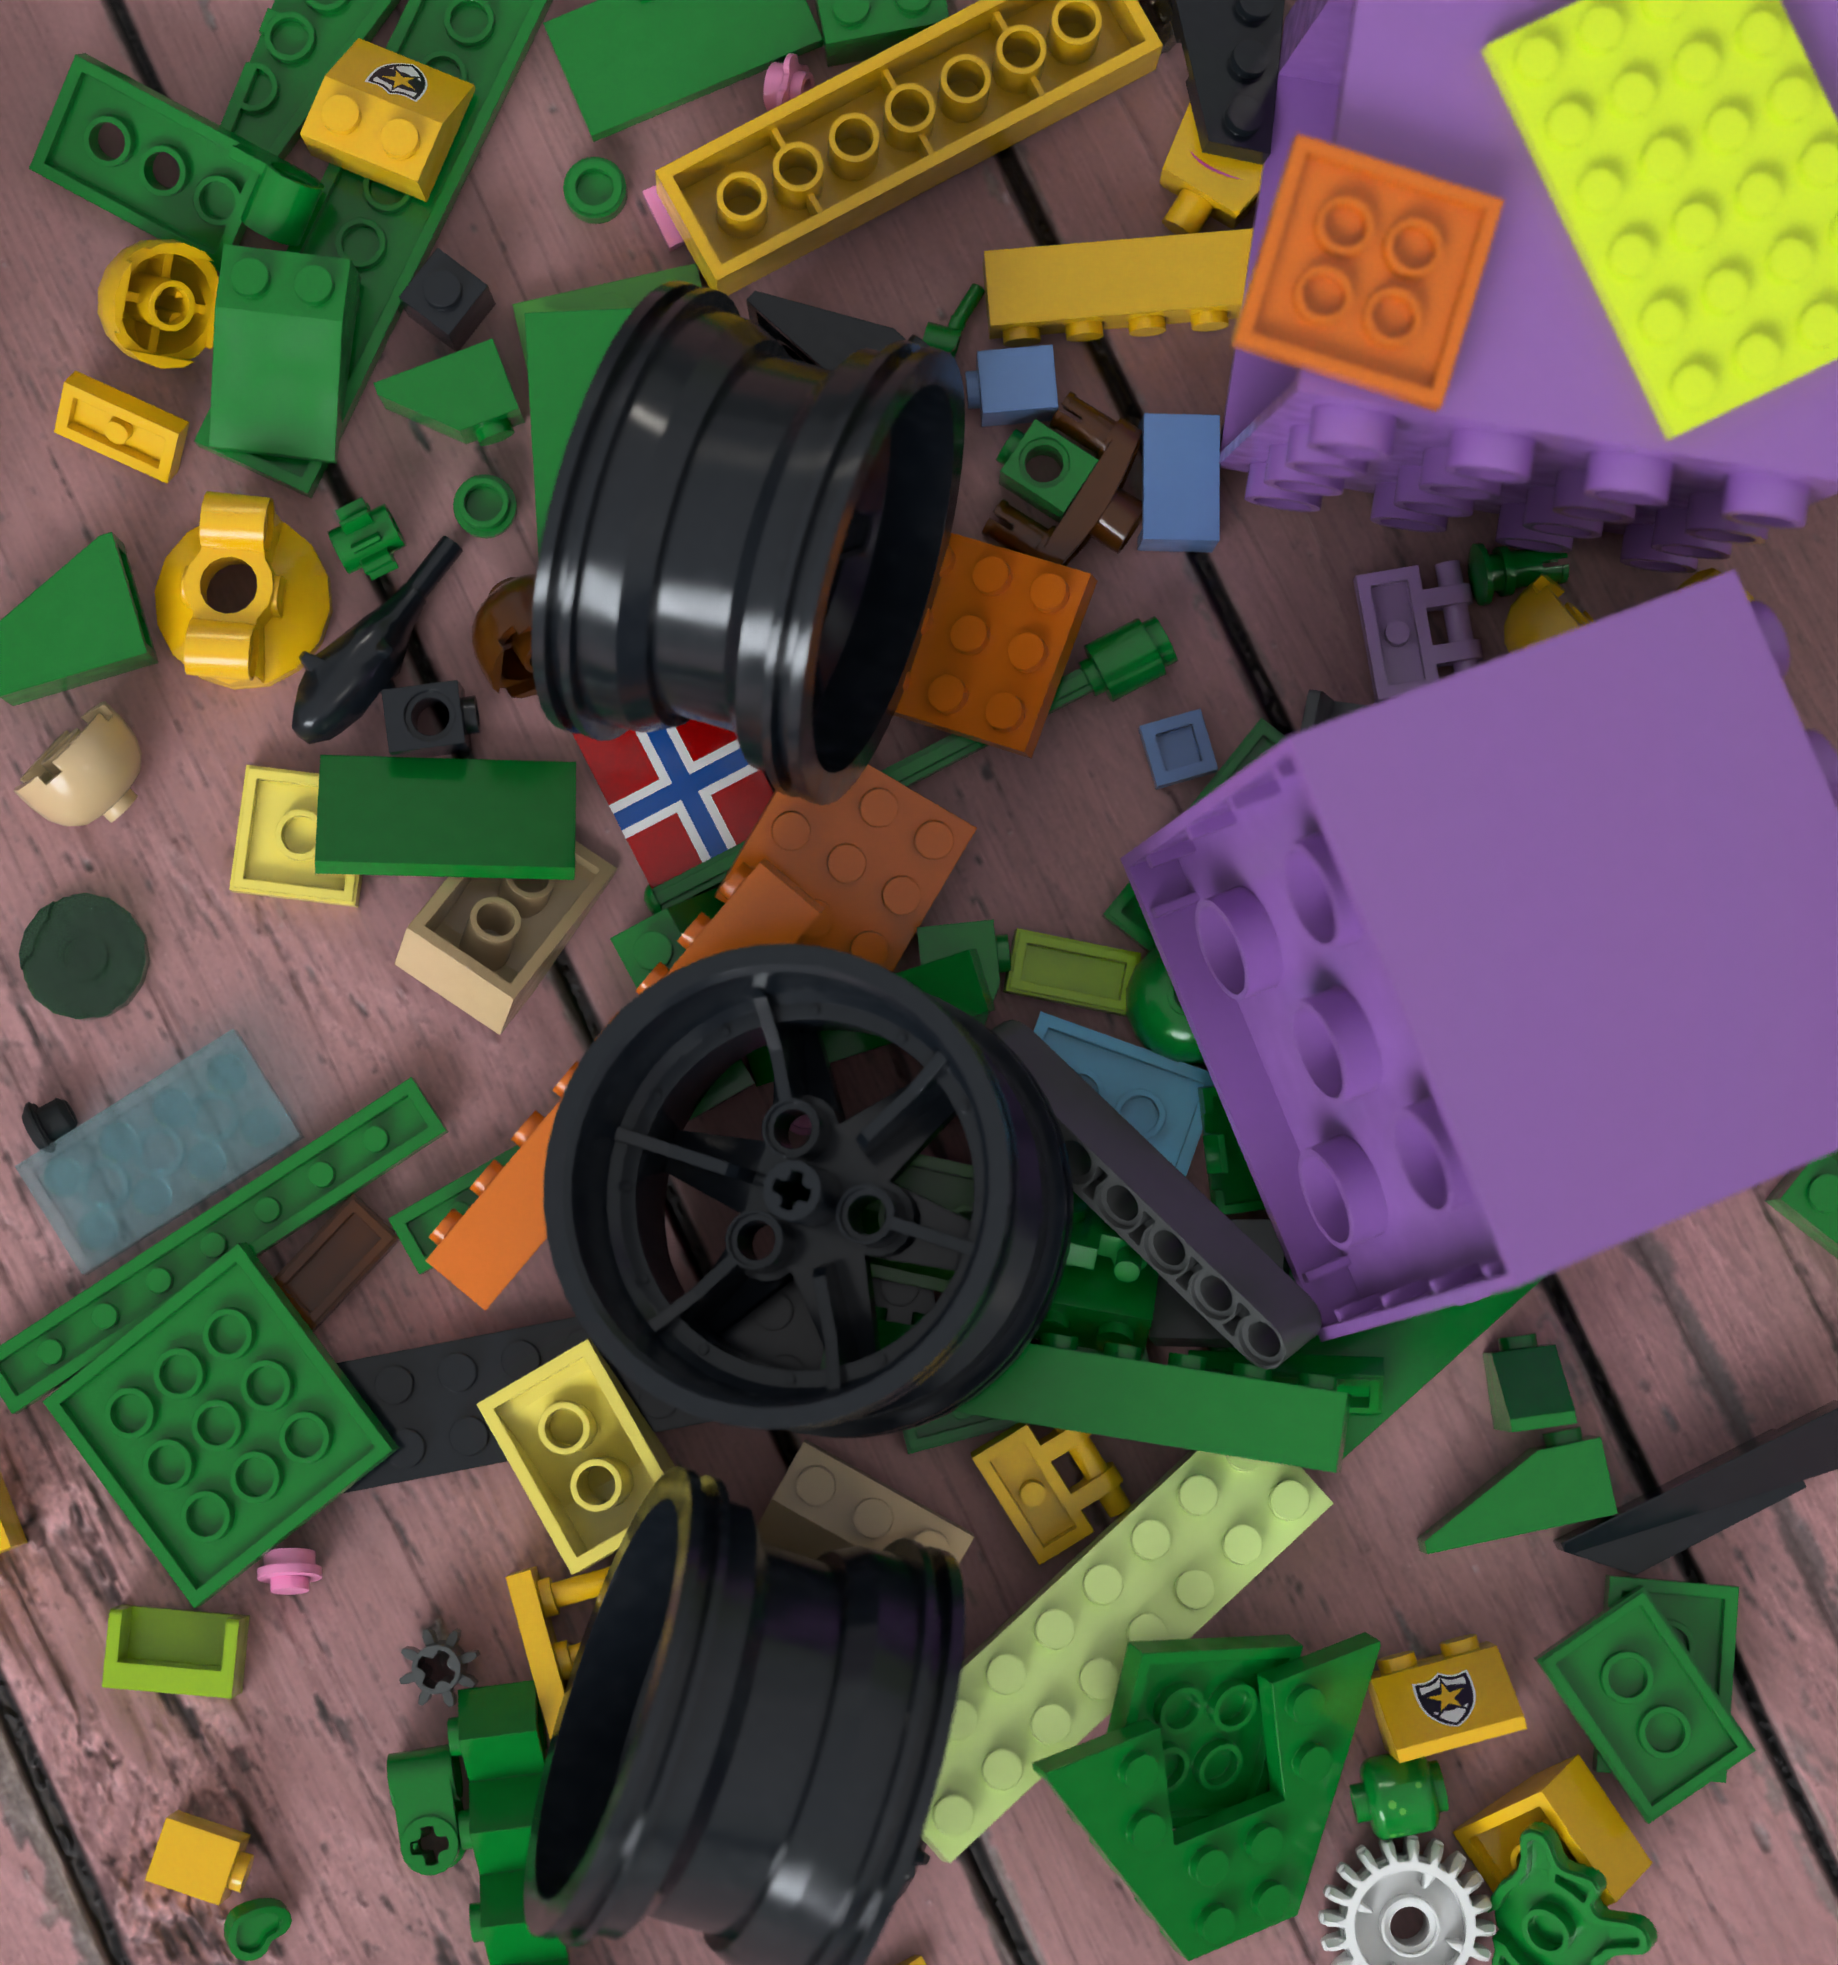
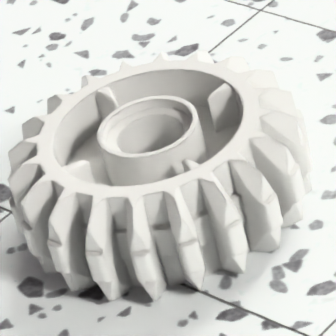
(1402, 1882)

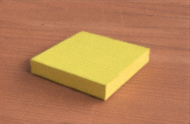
(279, 841)

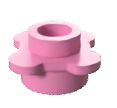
(786, 81)

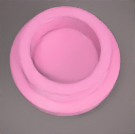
(289, 1570)

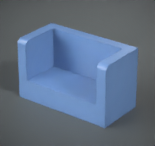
(1180, 483)

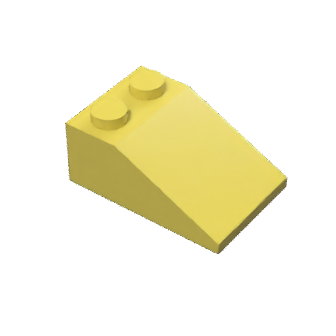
(578, 1451)

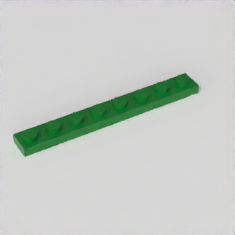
(256, 1214)

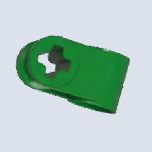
(427, 1793)

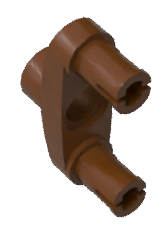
(1101, 506)

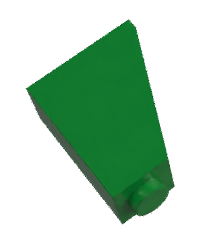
(76, 627)

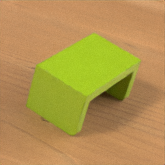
(175, 1651)

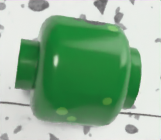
(1399, 1796)

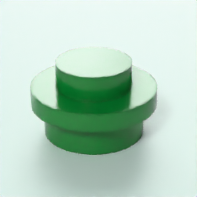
(485, 506)

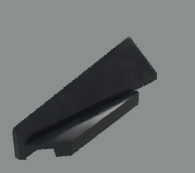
(1711, 1495)

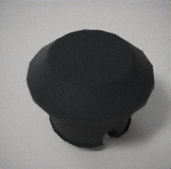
(48, 1121)

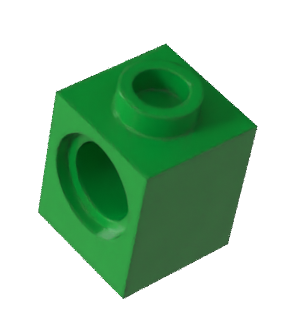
(1049, 497)

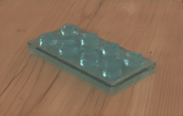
(159, 1152)

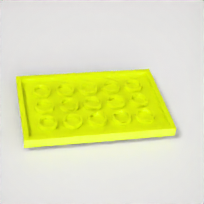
(1691, 187)

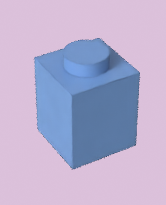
(1013, 385)

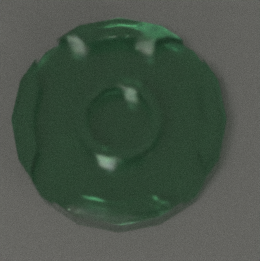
(84, 957)

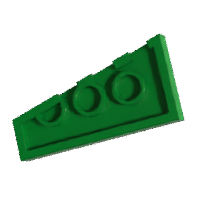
(289, 63)

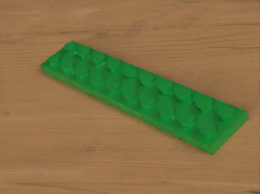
(391, 231)

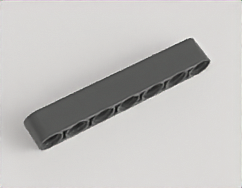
(1169, 1217)

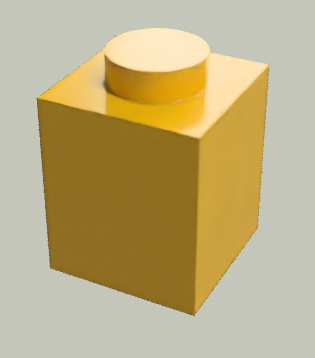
(200, 1858)

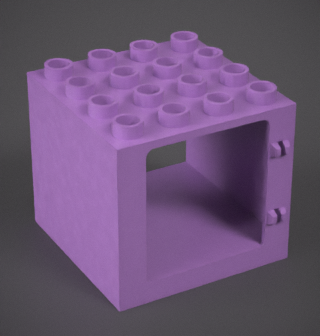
(1541, 393)
(1517, 956)

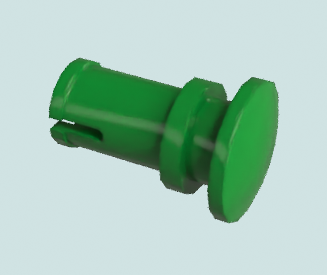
(1509, 570)

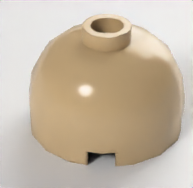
(85, 771)

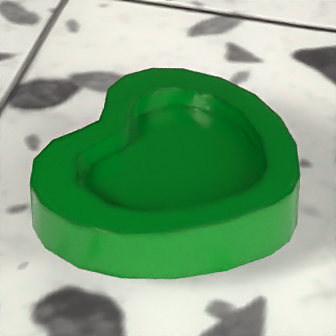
(254, 1926)

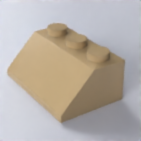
(836, 1506)

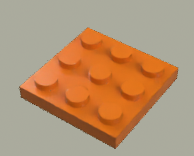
(1367, 272)
(995, 645)
(864, 858)

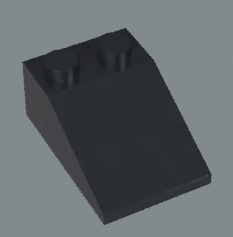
(816, 333)

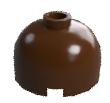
(505, 636)

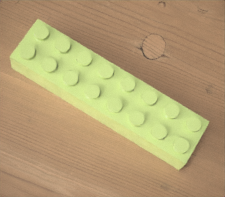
(1061, 1655)

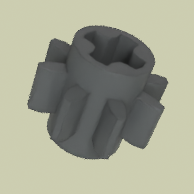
(422, 1671)

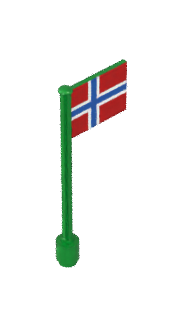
(694, 798)

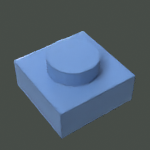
(1178, 749)

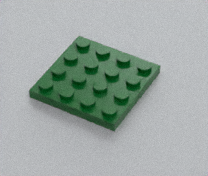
(220, 1424)

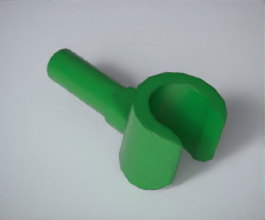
(949, 337)

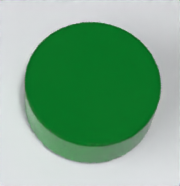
(595, 190)

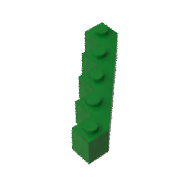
(503, 1752)

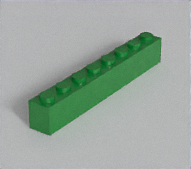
(1163, 1403)

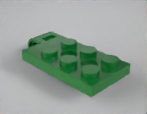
(221, 180)

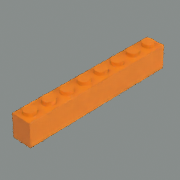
(507, 1220)

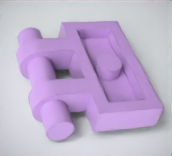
(1398, 628)

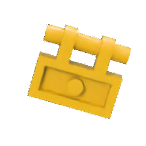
(1036, 1495)

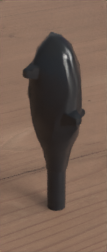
(367, 656)

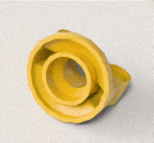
(281, 621)

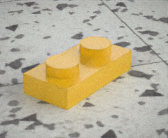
(121, 426)

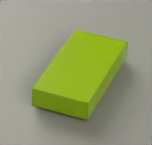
(1070, 971)

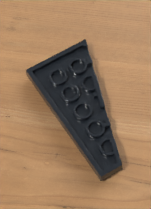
(1232, 72)

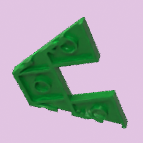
(1246, 1861)

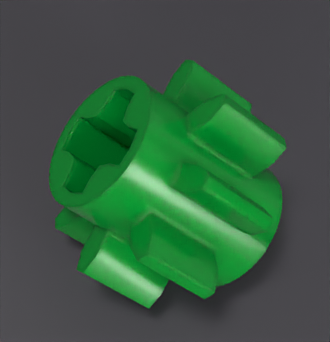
(366, 538)

